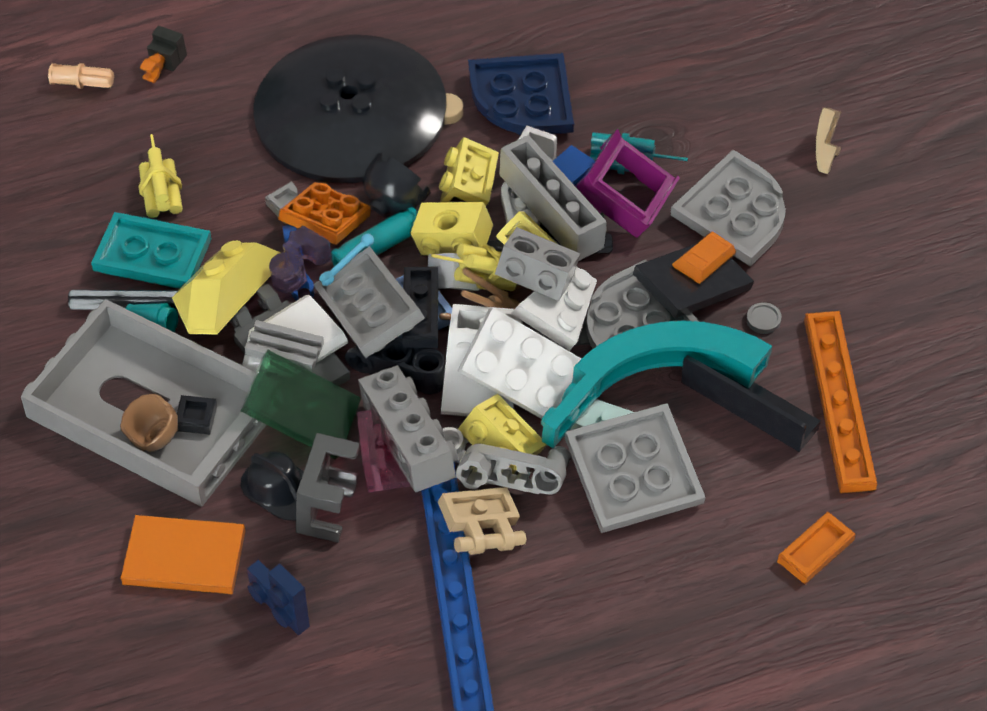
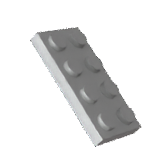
(370, 303)

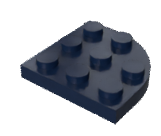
(523, 92)

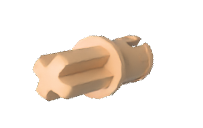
(80, 75)

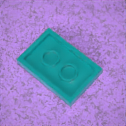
(151, 250)

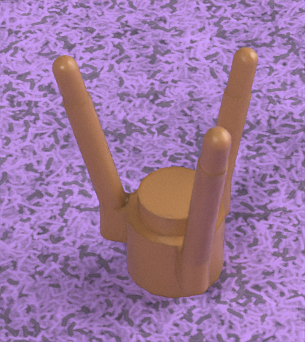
(498, 299)

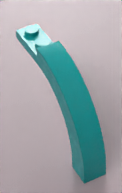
(649, 347)

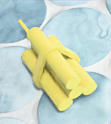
(159, 184)
(482, 262)

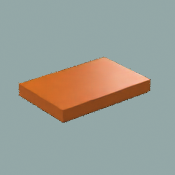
(183, 554)

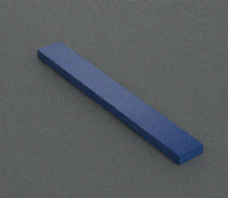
(457, 608)

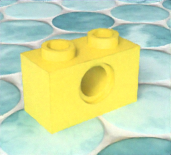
(446, 225)

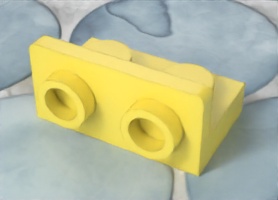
(469, 172)
(500, 426)

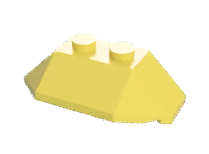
(223, 286)

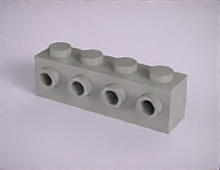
(552, 197)
(408, 428)

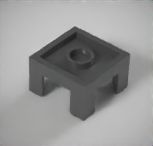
(324, 487)

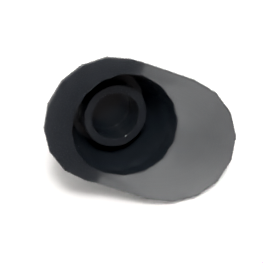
(273, 483)

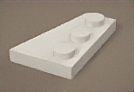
(561, 318)

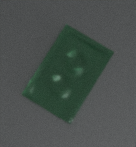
(299, 401)

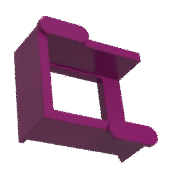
(612, 203)

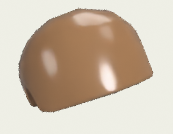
(149, 422)

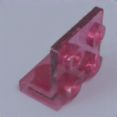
(378, 462)

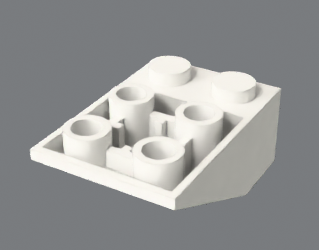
(459, 391)

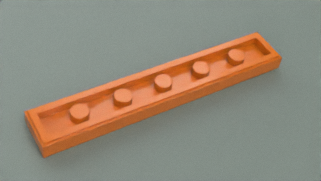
(840, 402)

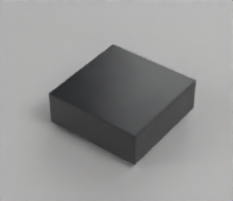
(196, 414)

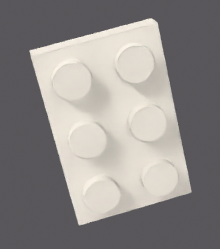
(518, 363)

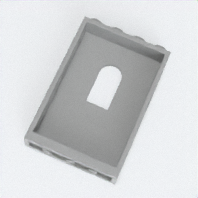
(134, 348)

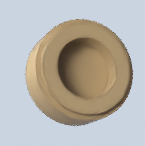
(454, 109)

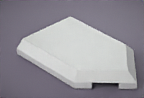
(307, 317)

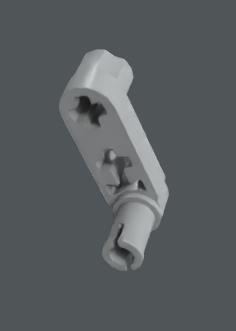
(491, 465)

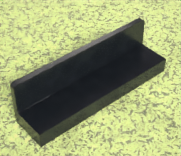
(754, 404)

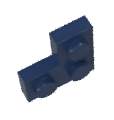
(281, 594)

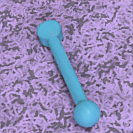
(328, 277)

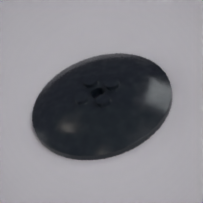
(334, 139)

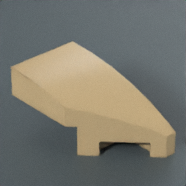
(824, 150)

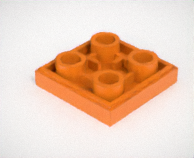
(325, 212)

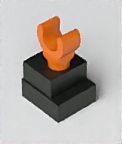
(164, 51)

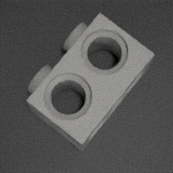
(537, 263)

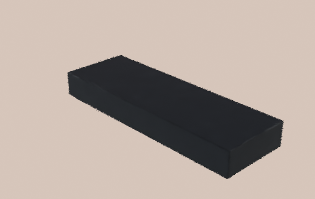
(422, 287)

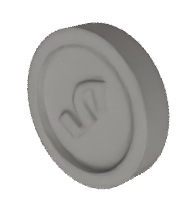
(763, 318)

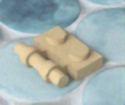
(479, 510)

